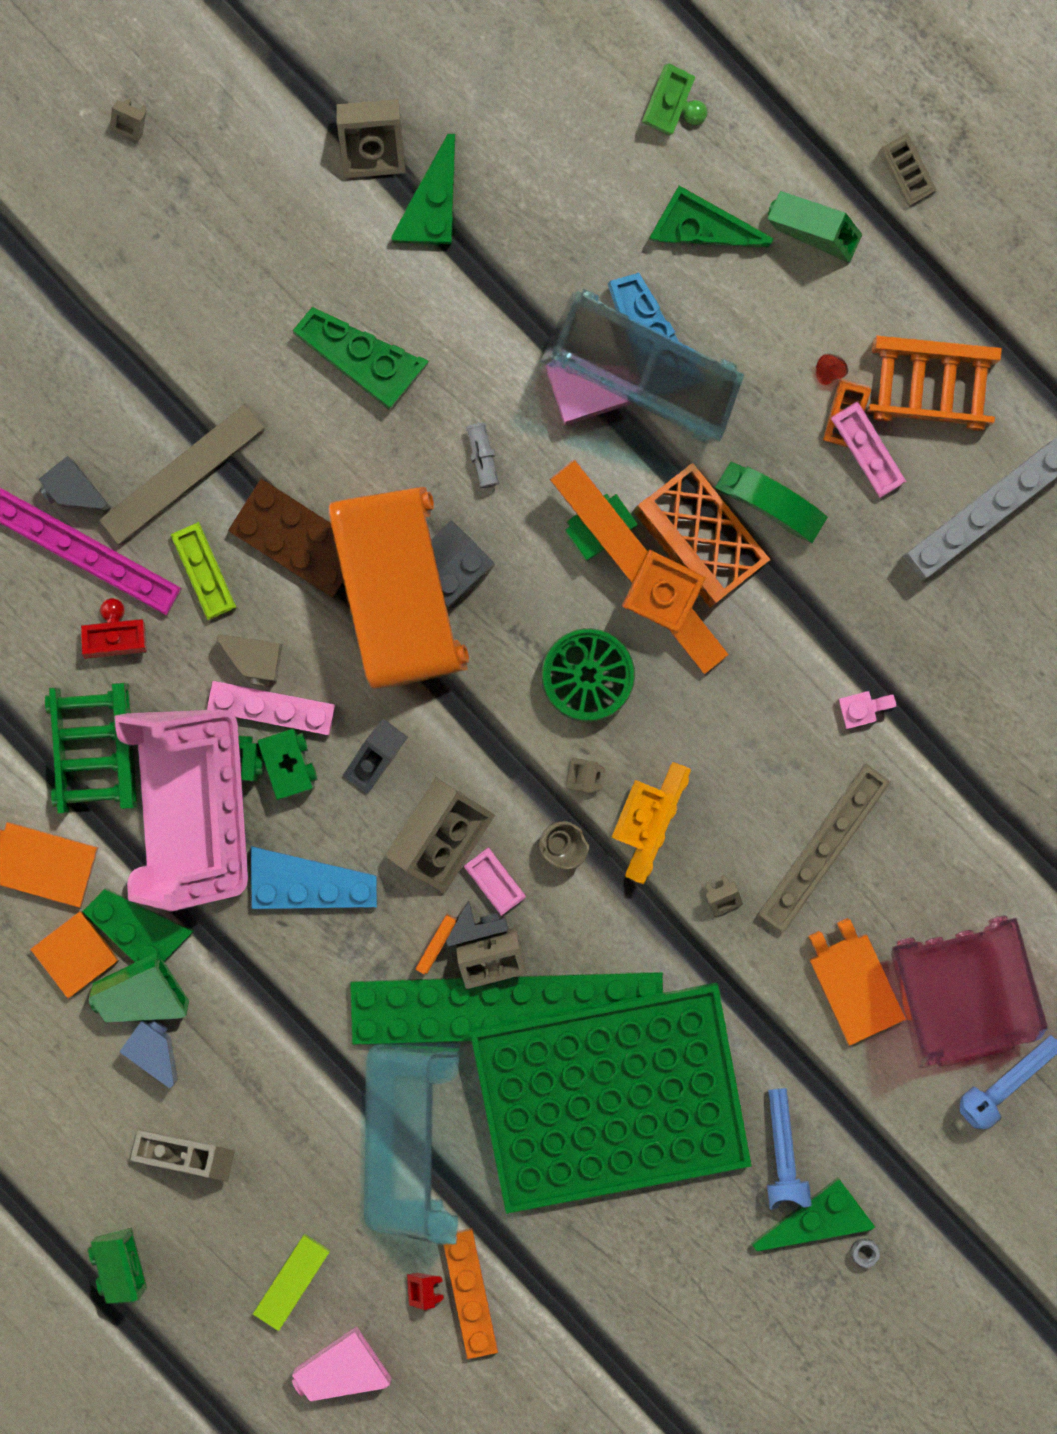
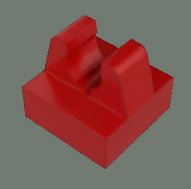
(421, 1290)

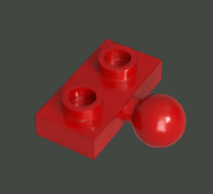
(114, 636)

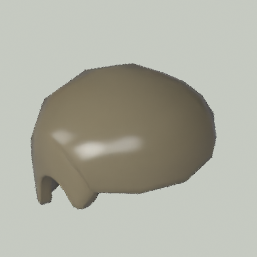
(563, 845)

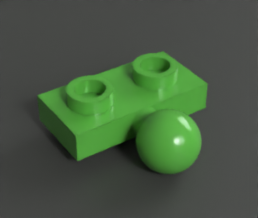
(670, 101)

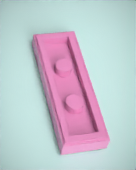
(868, 449)

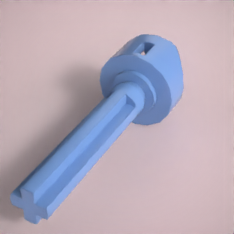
(1004, 1086)
(788, 1187)

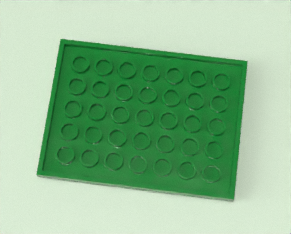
(611, 1098)

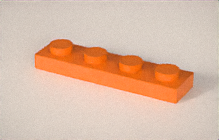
(470, 1295)

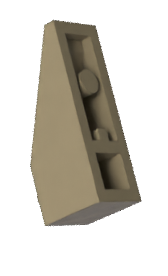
(182, 1155)

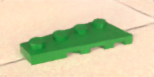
(371, 363)

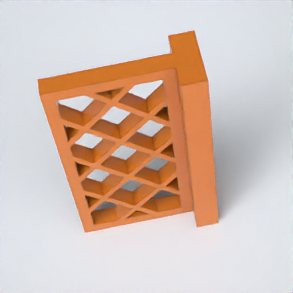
(676, 545)

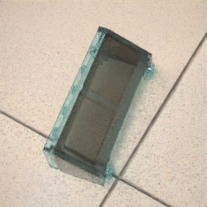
(644, 366)

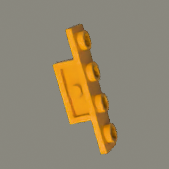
(647, 819)

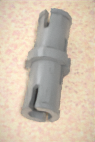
(482, 455)

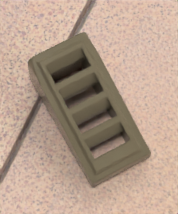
(917, 164)

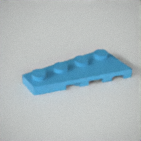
(635, 300)
(296, 882)

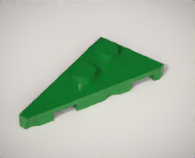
(430, 211)
(697, 221)
(831, 1215)

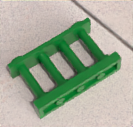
(121, 761)

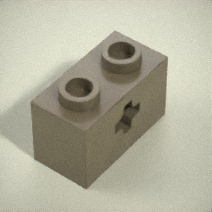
(491, 958)

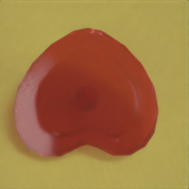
(830, 368)

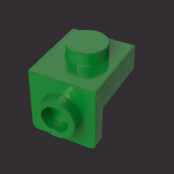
(252, 762)

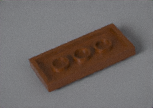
(290, 536)

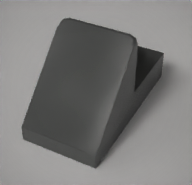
(467, 930)

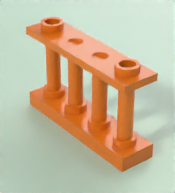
(951, 356)

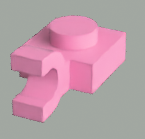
(861, 710)

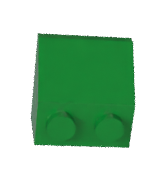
(118, 1266)

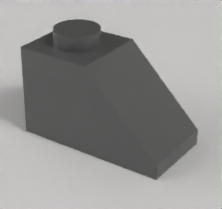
(71, 487)
(375, 755)

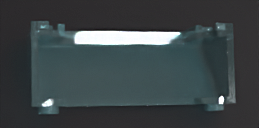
(401, 1140)

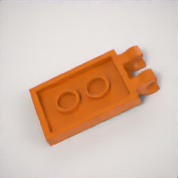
(45, 864)
(855, 984)

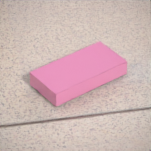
(494, 881)

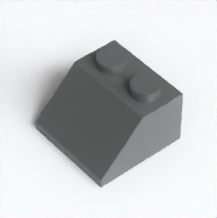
(458, 561)

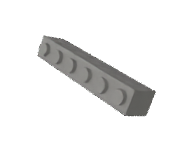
(984, 512)

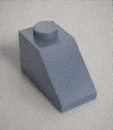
(152, 1051)

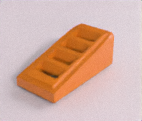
(839, 398)

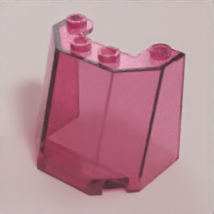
(968, 994)

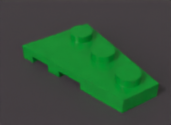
(135, 928)

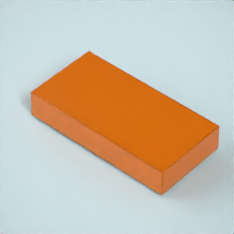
(436, 944)

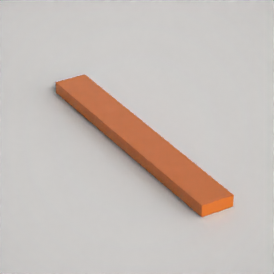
(629, 555)

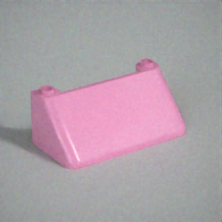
(188, 807)

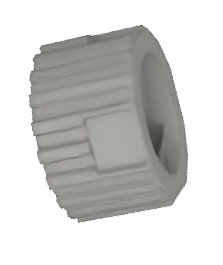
(868, 1243)

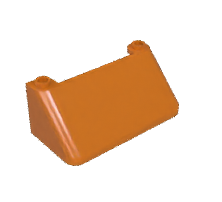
(395, 588)

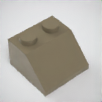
(370, 138)

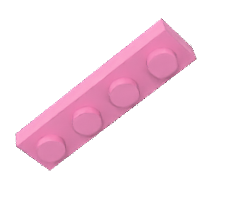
(272, 707)

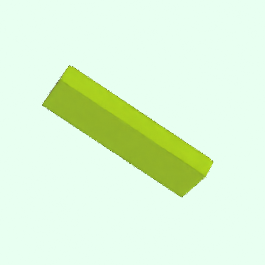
(203, 571)
(291, 1282)

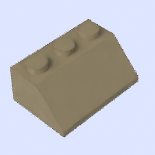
(439, 835)

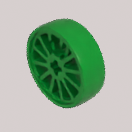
(571, 640)

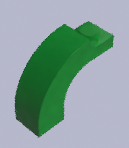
(773, 500)

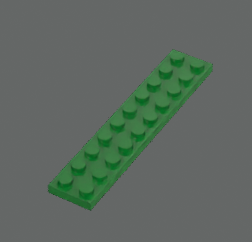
(448, 1011)

